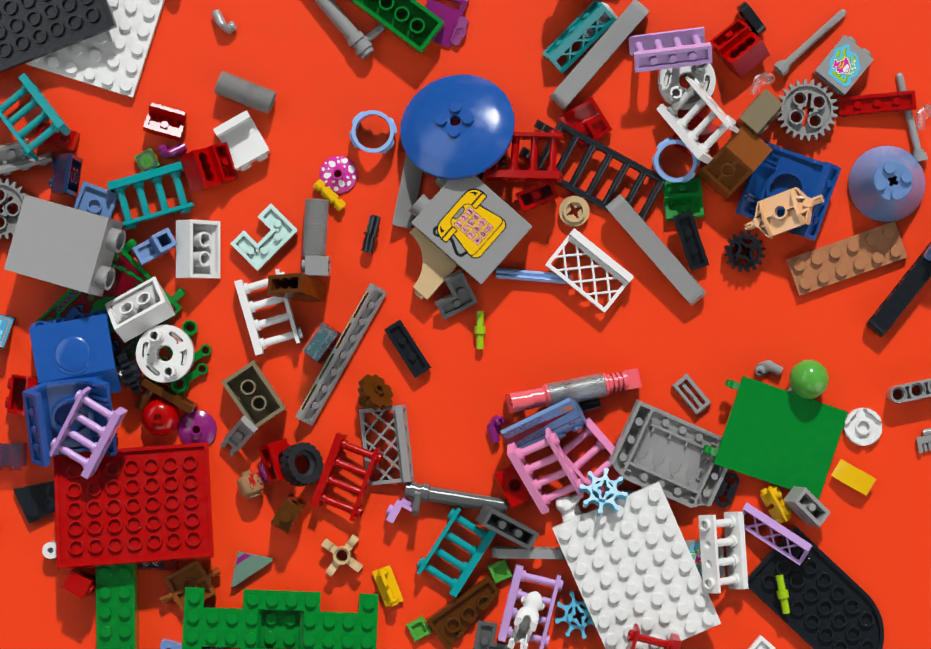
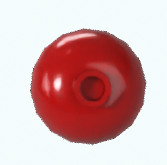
(160, 417)

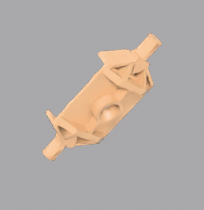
(797, 212)

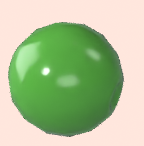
(809, 379)

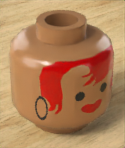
(250, 484)

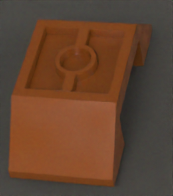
(735, 162)

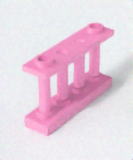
(601, 444)
(534, 484)

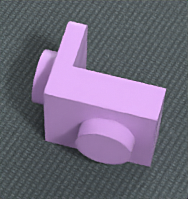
(393, 511)

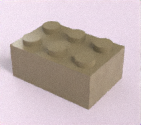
(760, 112)
(254, 394)

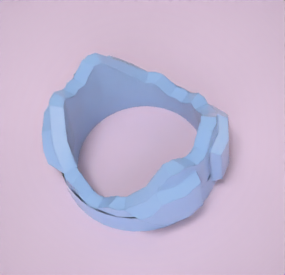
(357, 121)
(656, 160)

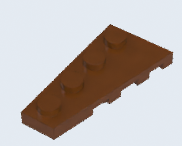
(455, 617)

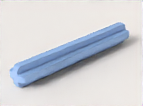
(527, 275)

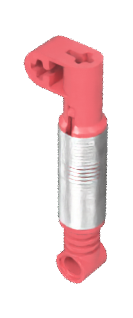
(578, 389)

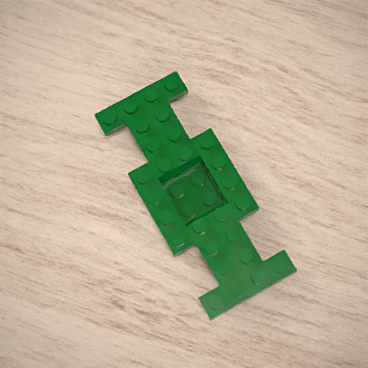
(278, 621)

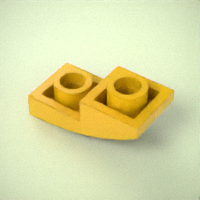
(853, 477)

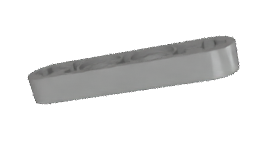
(520, 552)

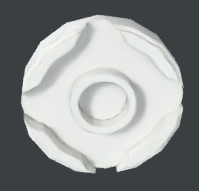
(863, 426)

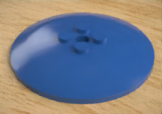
(462, 149)

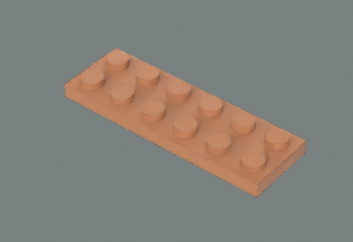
(846, 258)

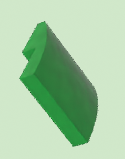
(683, 197)

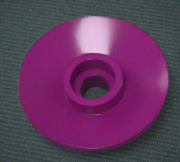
(201, 419)

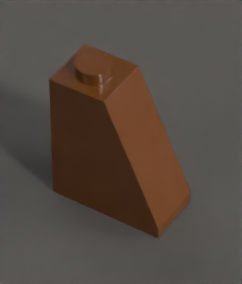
(296, 287)

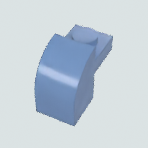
(154, 247)

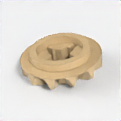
(576, 202)

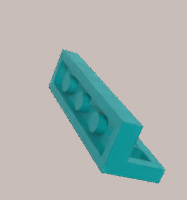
(574, 31)

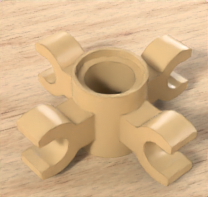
(330, 546)

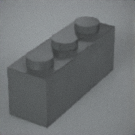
(507, 526)

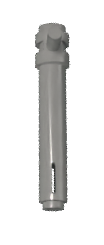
(355, 38)

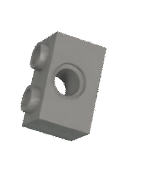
(317, 266)
(806, 506)

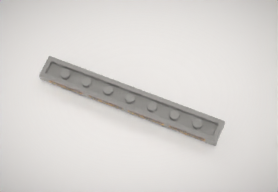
(341, 354)

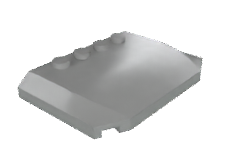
(670, 451)

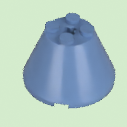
(871, 189)

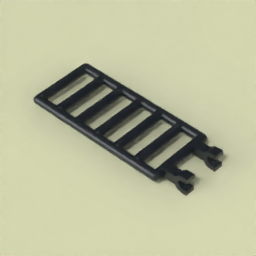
(610, 154)

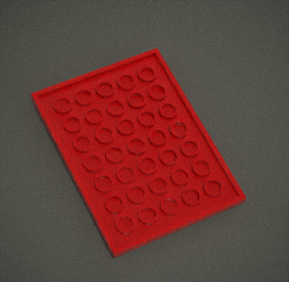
(134, 507)

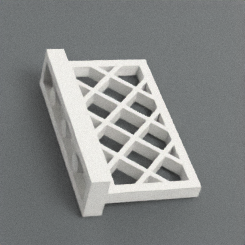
(596, 255)

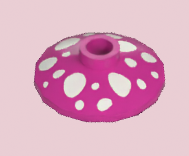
(346, 180)

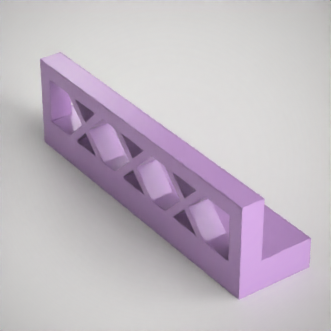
(789, 535)

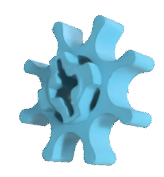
(610, 491)
(568, 617)

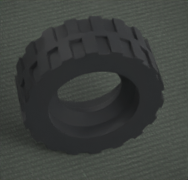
(314, 461)

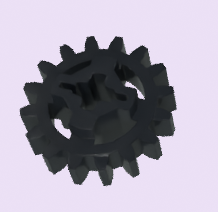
(751, 247)
(129, 373)

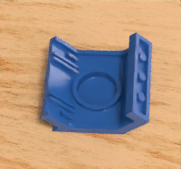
(784, 171)
(75, 349)
(48, 408)

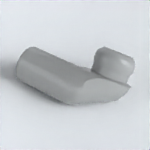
(221, 23)
(767, 366)

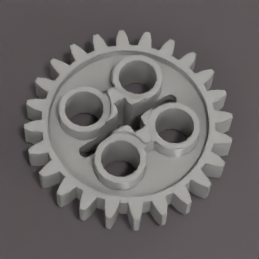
(823, 114)
(18, 197)

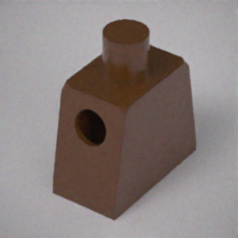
(288, 513)

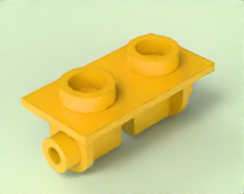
(773, 496)
(388, 586)

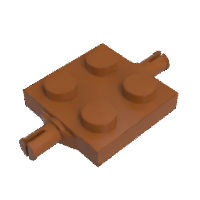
(189, 576)

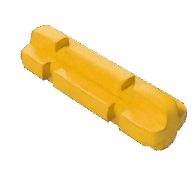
(329, 195)

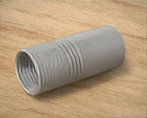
(240, 91)
(315, 236)

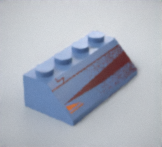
(558, 417)

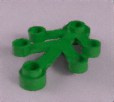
(199, 354)

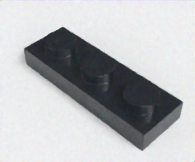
(690, 240)
(407, 348)

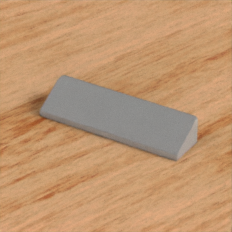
(407, 194)

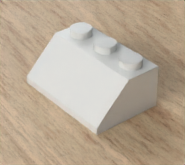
(198, 249)
(139, 309)

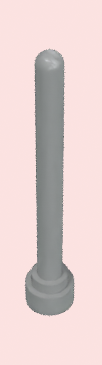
(782, 67)
(918, 152)

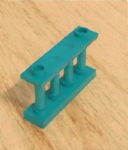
(47, 112)
(137, 182)
(465, 568)

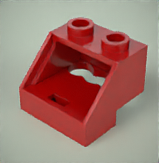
(738, 35)
(216, 157)
(17, 385)

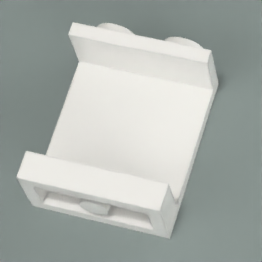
(243, 141)

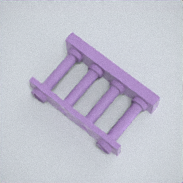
(670, 49)
(105, 433)
(515, 594)

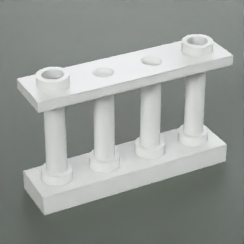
(680, 125)
(254, 326)
(735, 552)

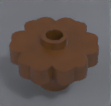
(374, 393)

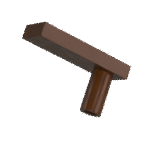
(153, 387)

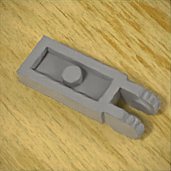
(239, 435)

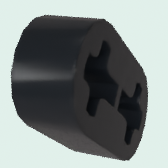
(751, 19)
(730, 491)

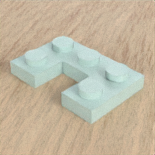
(260, 253)

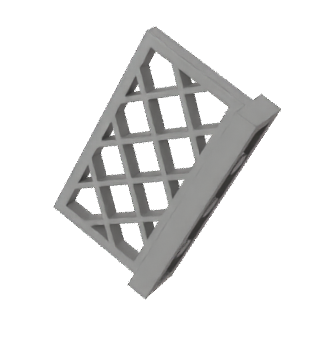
(402, 439)

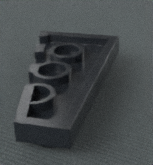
(36, 500)

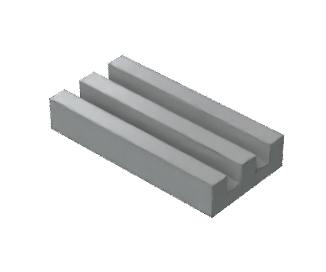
(702, 406)

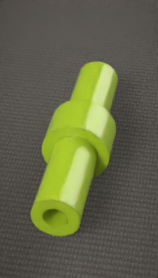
(479, 329)
(782, 594)

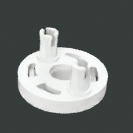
(674, 91)
(166, 370)

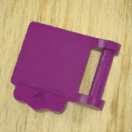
(454, 23)

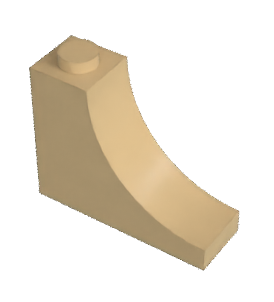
(435, 266)

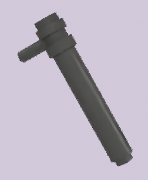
(425, 492)

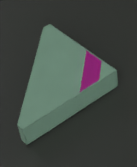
(246, 565)

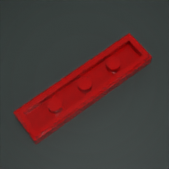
(876, 103)

